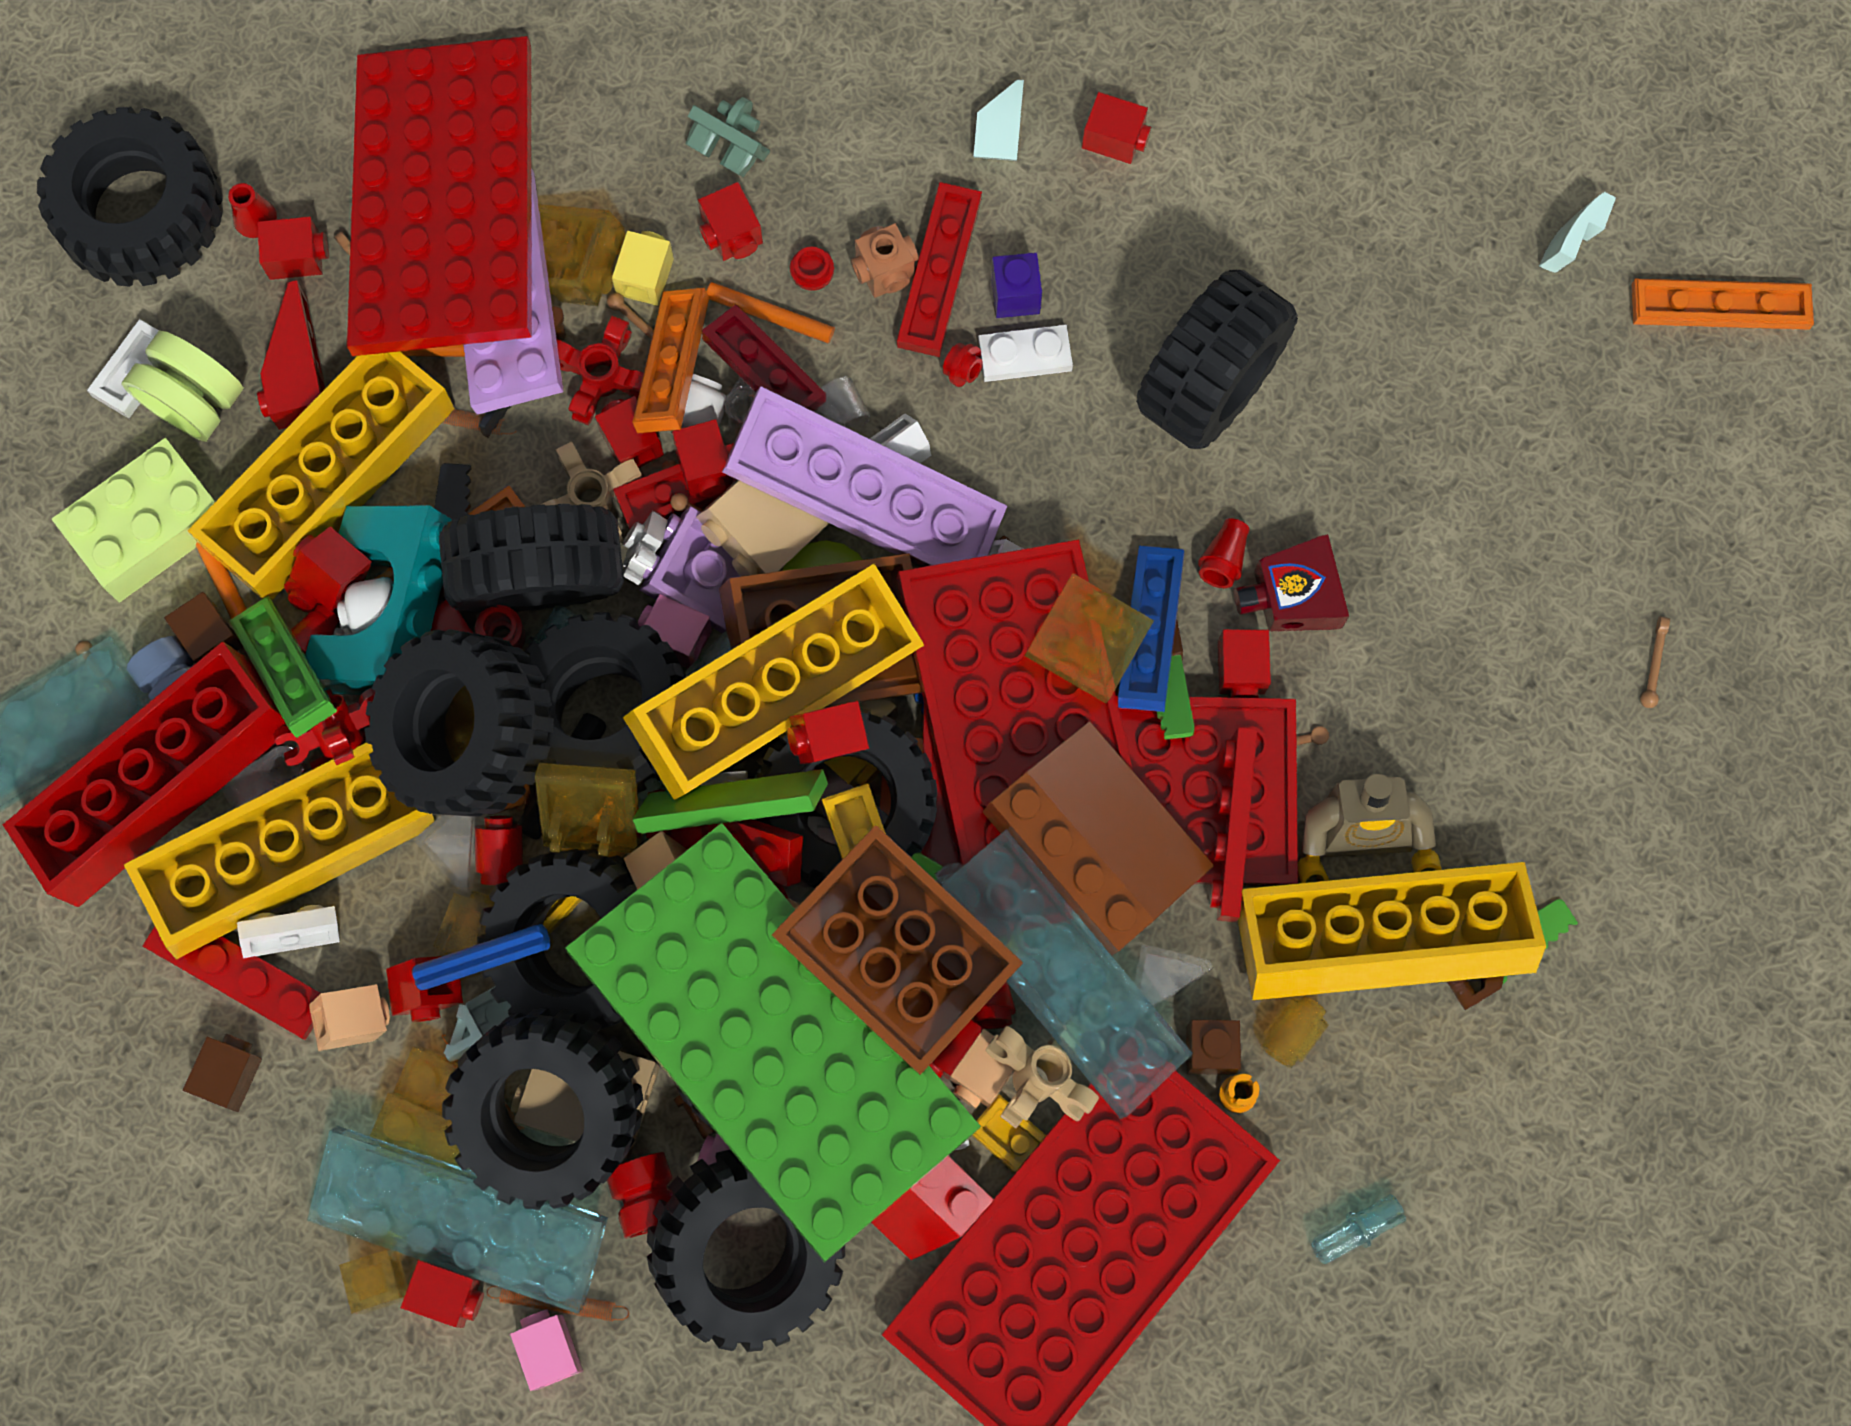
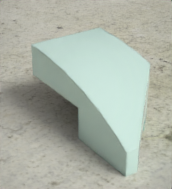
(1000, 125)
(1583, 225)
(474, 1021)

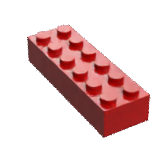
(146, 776)

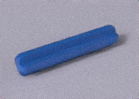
(481, 957)

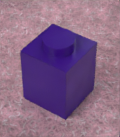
(1016, 285)

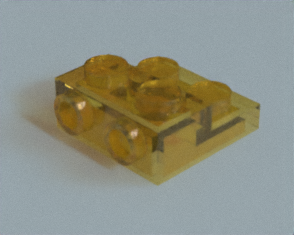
(580, 251)
(414, 1109)

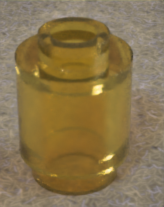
(1295, 1031)

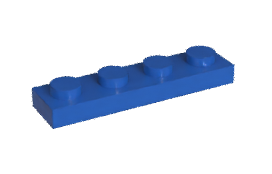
(1157, 597)

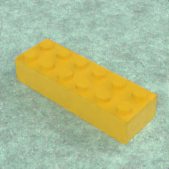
(319, 465)
(777, 674)
(271, 851)
(1390, 931)

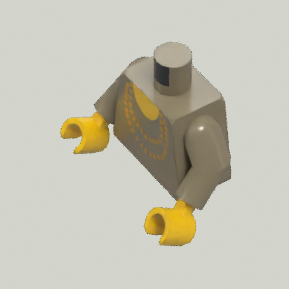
(1367, 819)

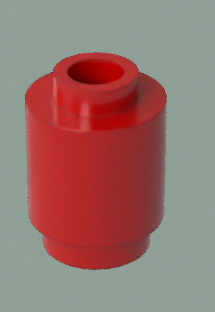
(499, 618)
(497, 848)

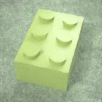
(136, 520)

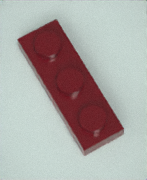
(760, 359)

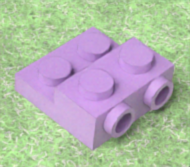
(690, 568)

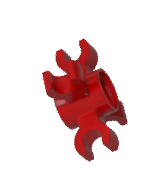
(604, 353)
(335, 735)

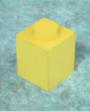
(643, 267)

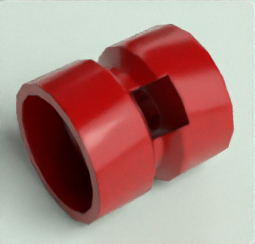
(640, 1187)

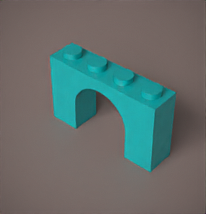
(410, 544)

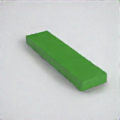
(283, 667)
(732, 802)

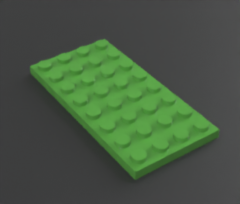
(766, 1048)

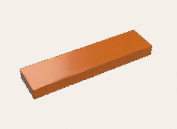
(1722, 304)
(671, 361)

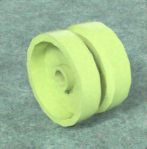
(182, 385)

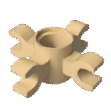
(584, 479)
(1030, 1086)

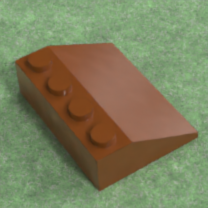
(762, 600)
(1099, 837)
(897, 949)

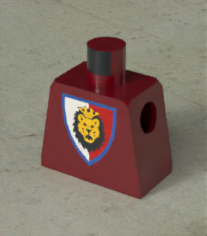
(1297, 589)

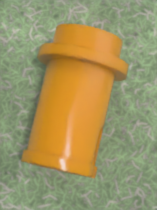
(1227, 1093)

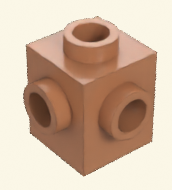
(884, 259)

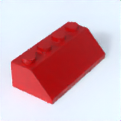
(933, 1210)

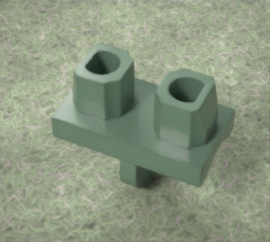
(708, 130)

